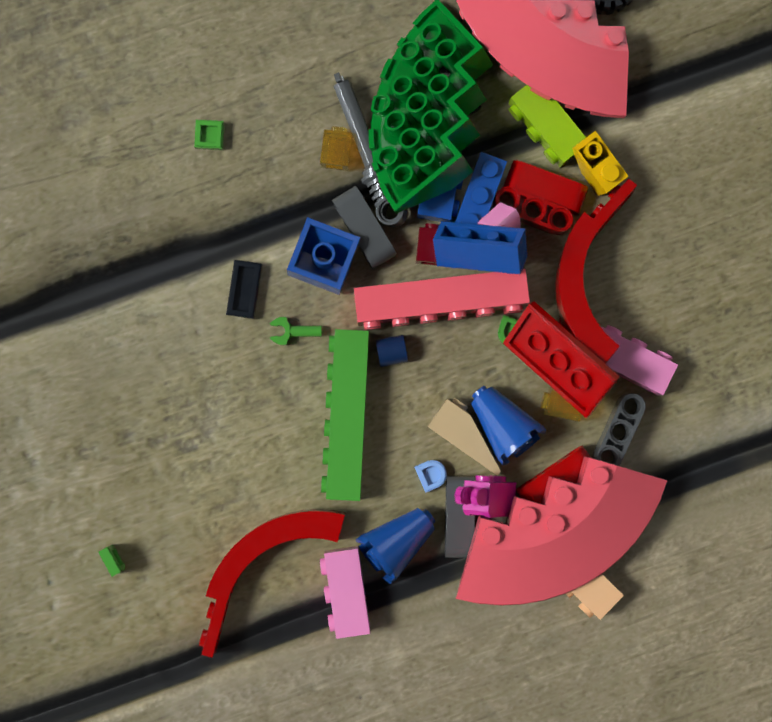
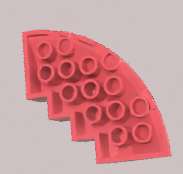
(556, 50)
(561, 541)

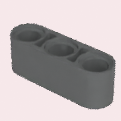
(363, 224)
(628, 421)
(458, 526)

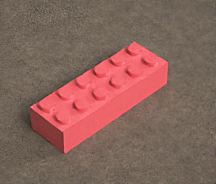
(440, 298)

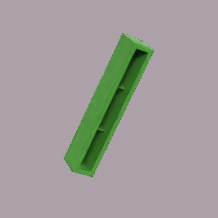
(347, 415)

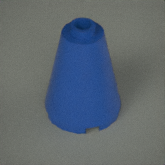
(505, 424)
(396, 542)

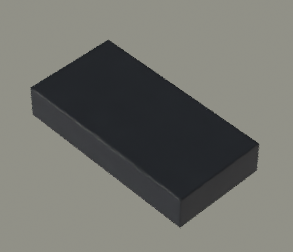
(244, 289)

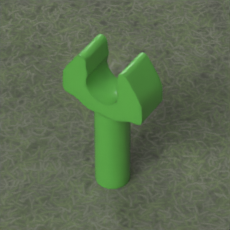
(293, 331)

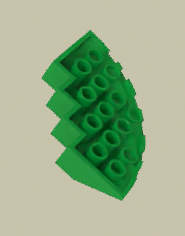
(423, 114)

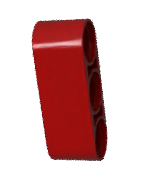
(546, 185)
(546, 209)
(564, 469)

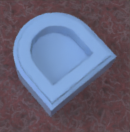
(431, 474)

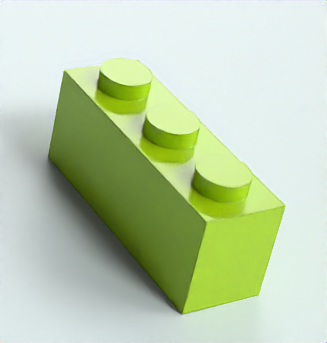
(547, 124)

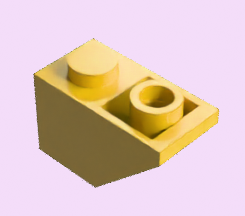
(598, 164)

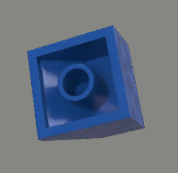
(323, 256)

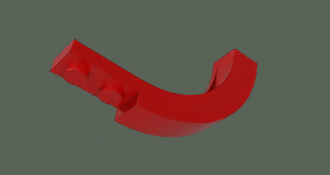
(569, 284)
(284, 528)

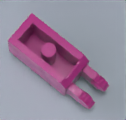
(486, 496)

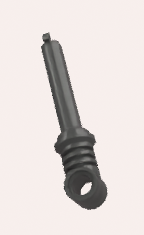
(361, 136)

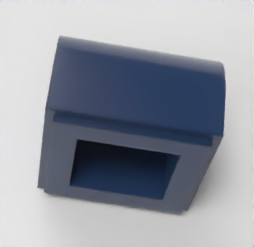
(391, 351)

